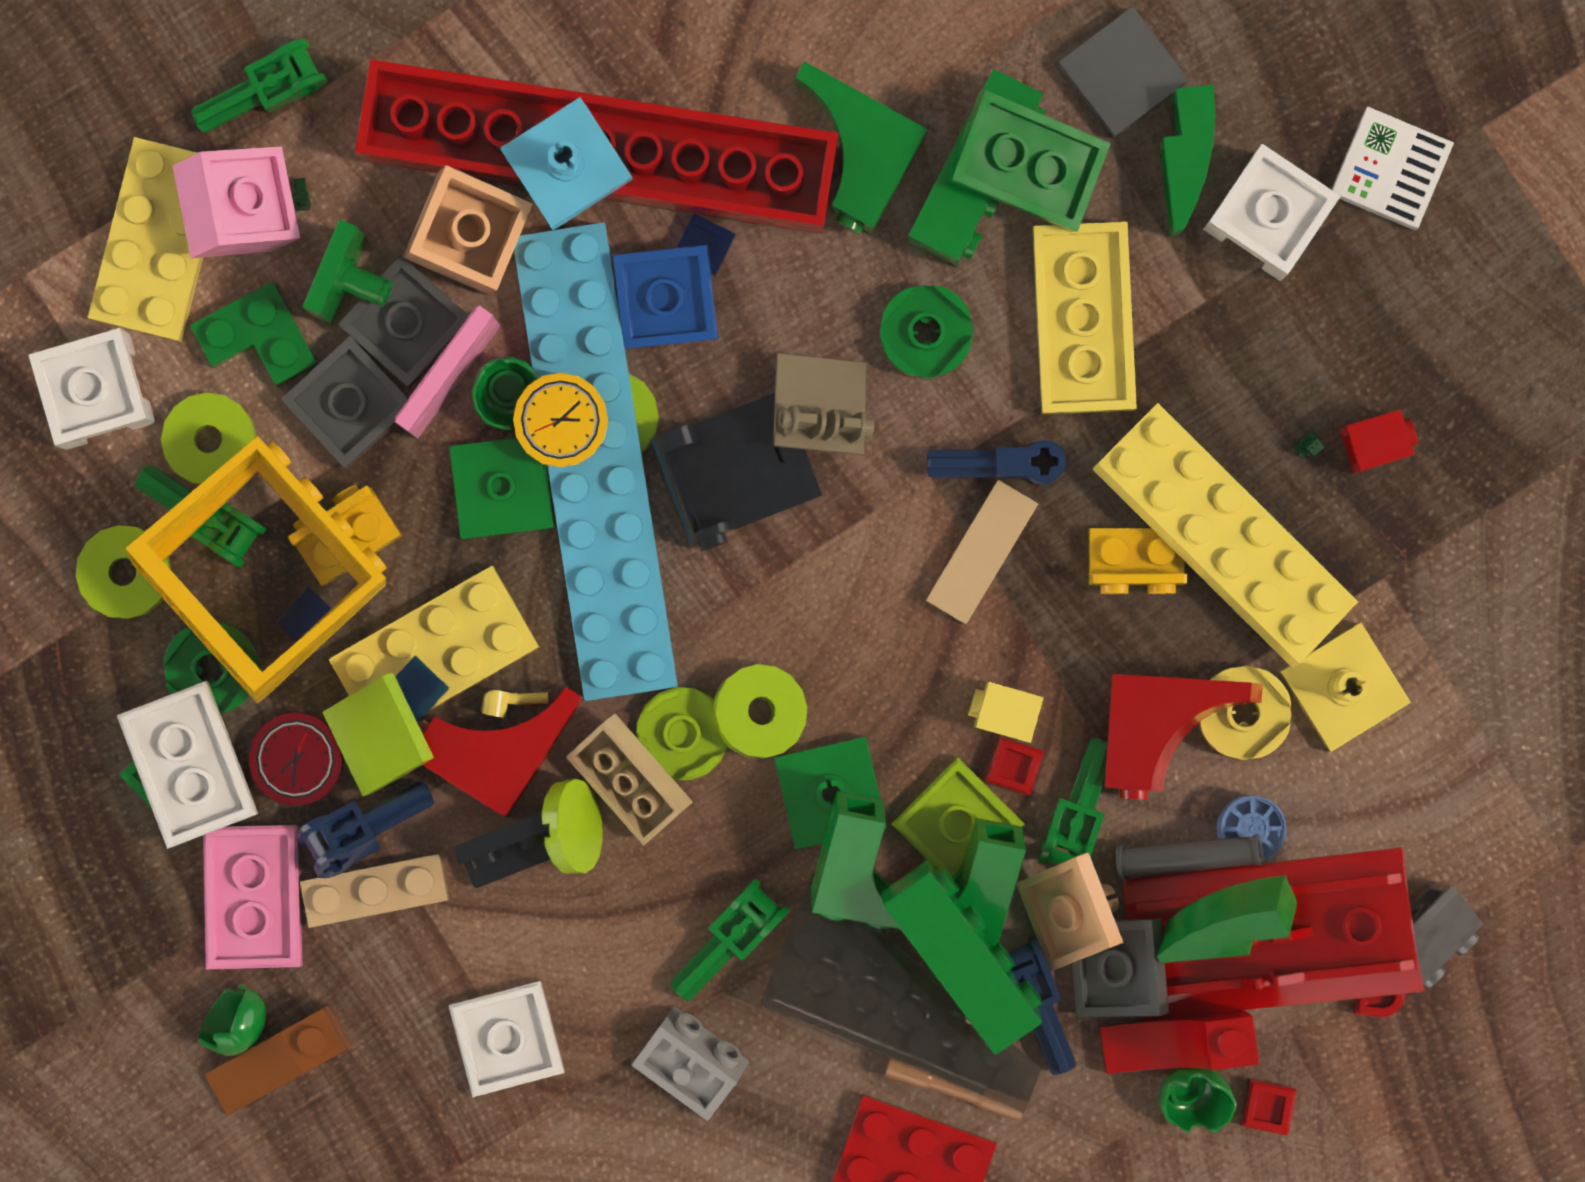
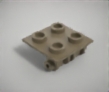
(820, 404)

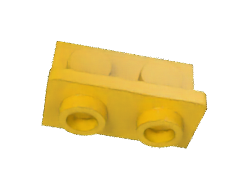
(365, 516)
(1133, 558)

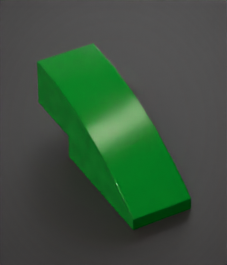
(1188, 154)
(1229, 921)

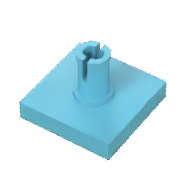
(566, 163)

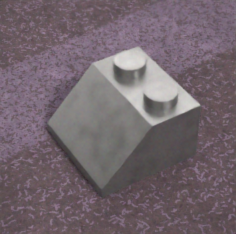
(1442, 927)

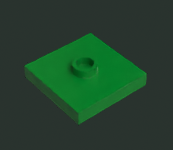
(500, 489)

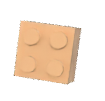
(467, 230)

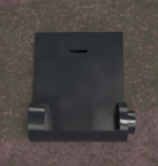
(730, 473)

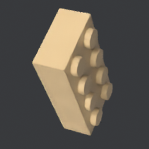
(629, 779)

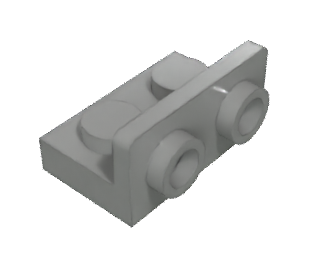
(691, 1063)

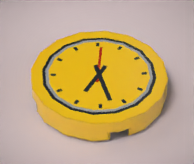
(560, 420)

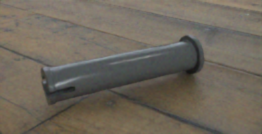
(1188, 856)

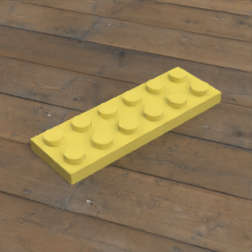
(1225, 535)

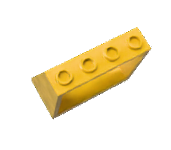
(302, 497)

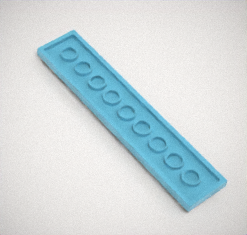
(605, 499)

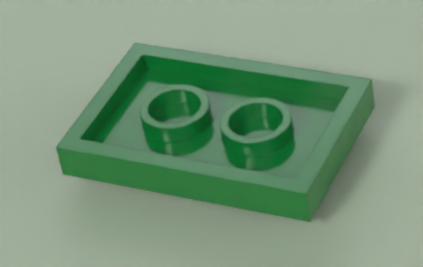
(1028, 161)

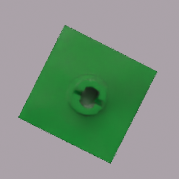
(340, 275)
(811, 783)

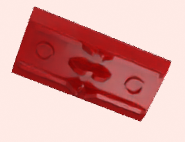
(1344, 943)

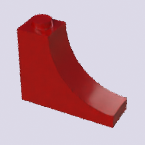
(1152, 719)
(497, 763)
(1180, 1042)

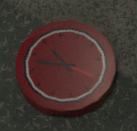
(295, 759)

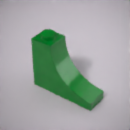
(874, 147)

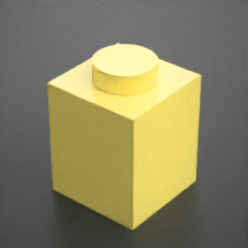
(1006, 711)

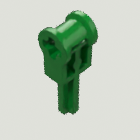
(271, 82)
(225, 532)
(1076, 821)
(735, 933)

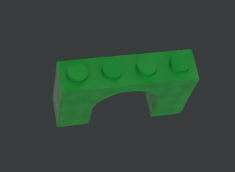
(851, 887)

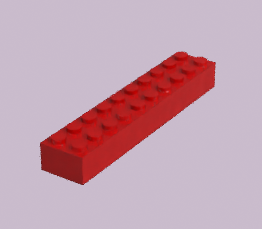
(674, 154)

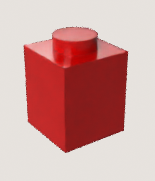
(1379, 441)

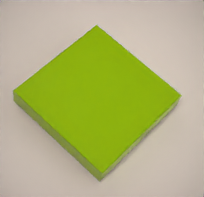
(378, 734)
(945, 814)

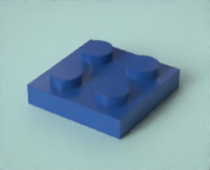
(665, 296)

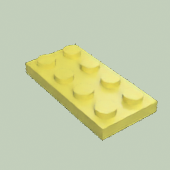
(147, 262)
(1084, 318)
(457, 635)

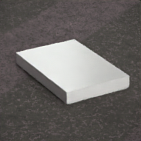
(187, 764)

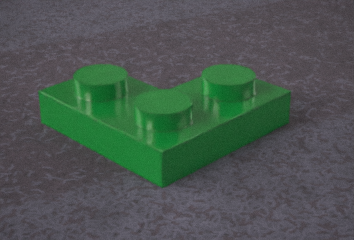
(258, 322)

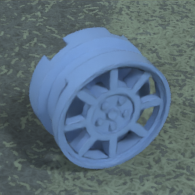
(1252, 816)

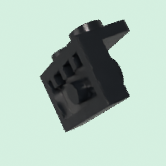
(504, 851)

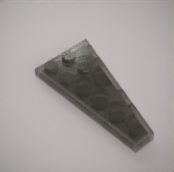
(881, 999)

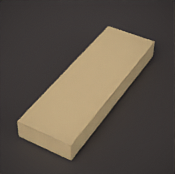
(981, 552)

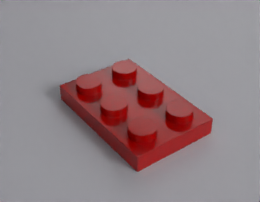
(909, 1147)

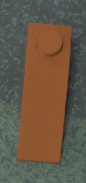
(278, 1060)

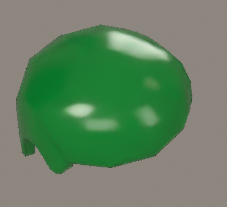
(498, 388)
(233, 1022)
(1197, 1099)

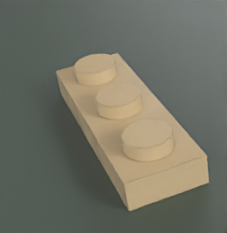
(374, 890)

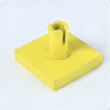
(1345, 687)

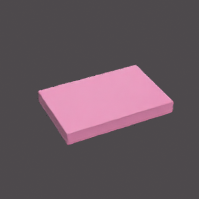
(447, 371)
(252, 897)

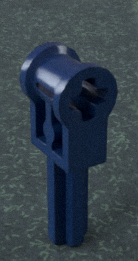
(997, 463)
(352, 832)
(1032, 966)

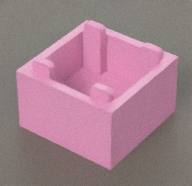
(236, 202)

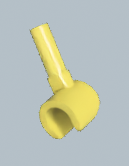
(496, 702)

